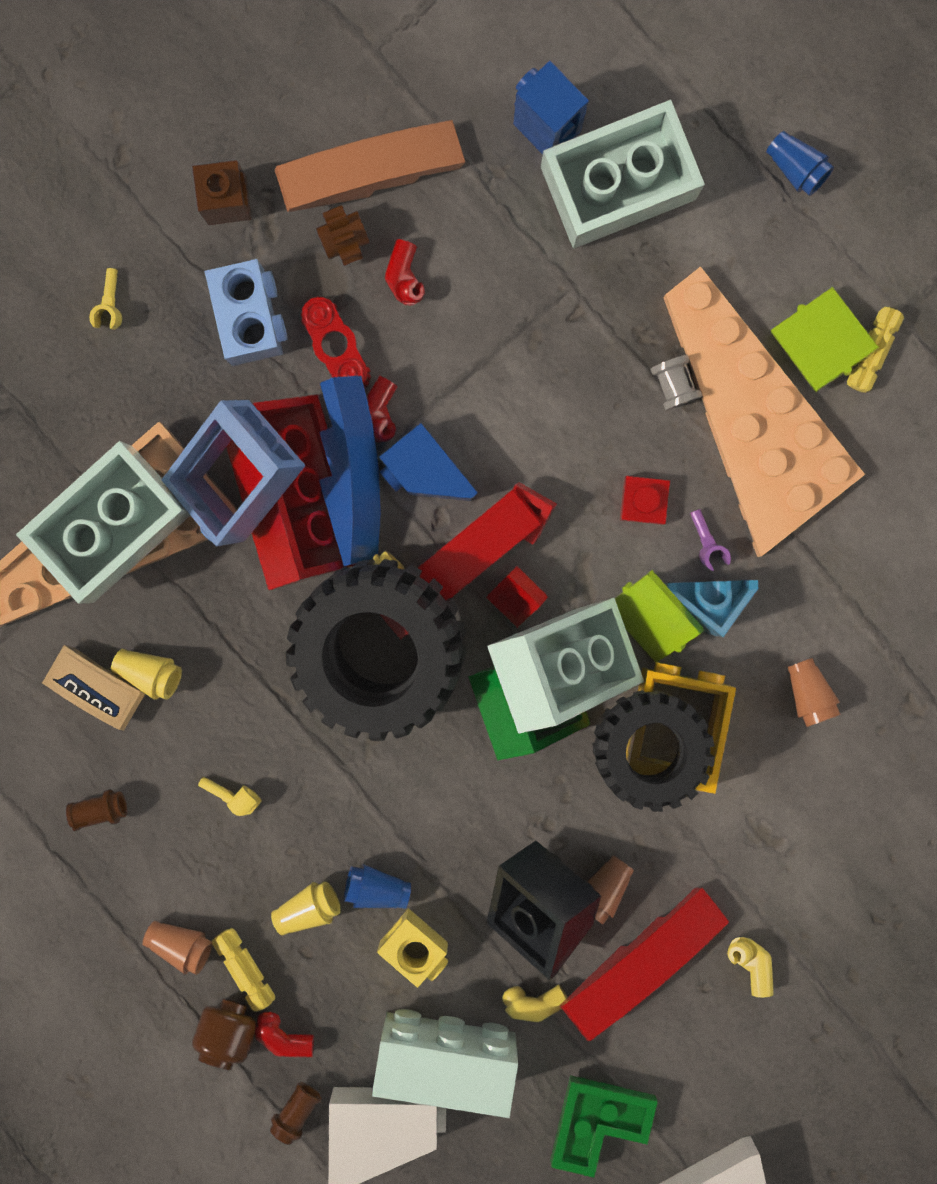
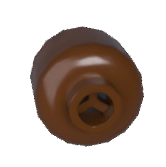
(224, 1034)

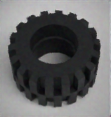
(680, 777)

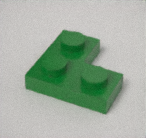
(595, 1111)

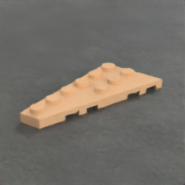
(765, 430)

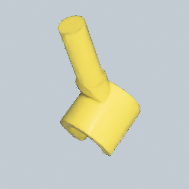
(108, 303)
(240, 804)

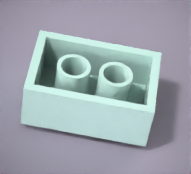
(622, 174)
(103, 523)
(565, 665)
(446, 1063)

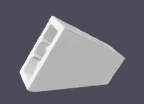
(377, 1133)

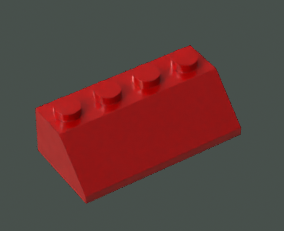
(296, 534)

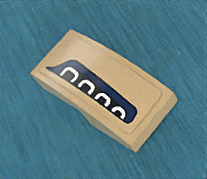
(93, 688)

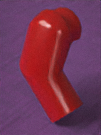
(400, 277)
(378, 400)
(278, 1041)

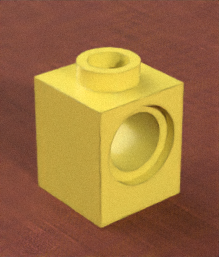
(413, 929)

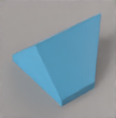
(715, 602)

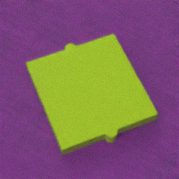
(824, 339)
(656, 617)

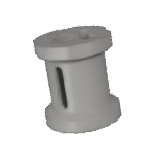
(676, 382)

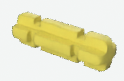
(886, 323)
(243, 969)

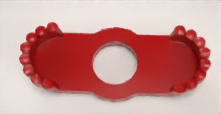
(322, 318)

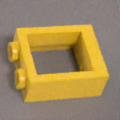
(718, 723)

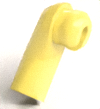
(756, 961)
(533, 1008)

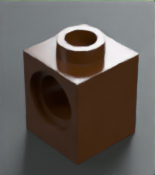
(222, 192)

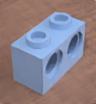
(237, 315)

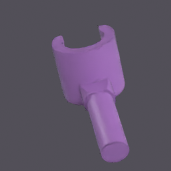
(708, 541)

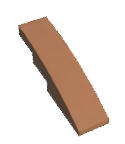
(369, 165)

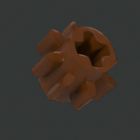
(342, 235)

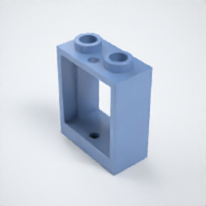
(262, 446)

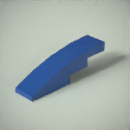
(354, 487)

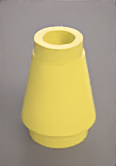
(148, 673)
(307, 909)

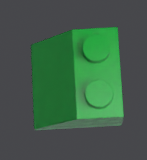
(501, 726)

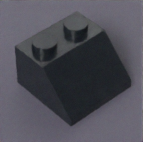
(541, 907)

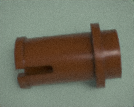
(97, 810)
(295, 1113)

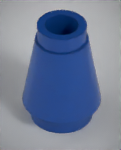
(800, 163)
(375, 889)

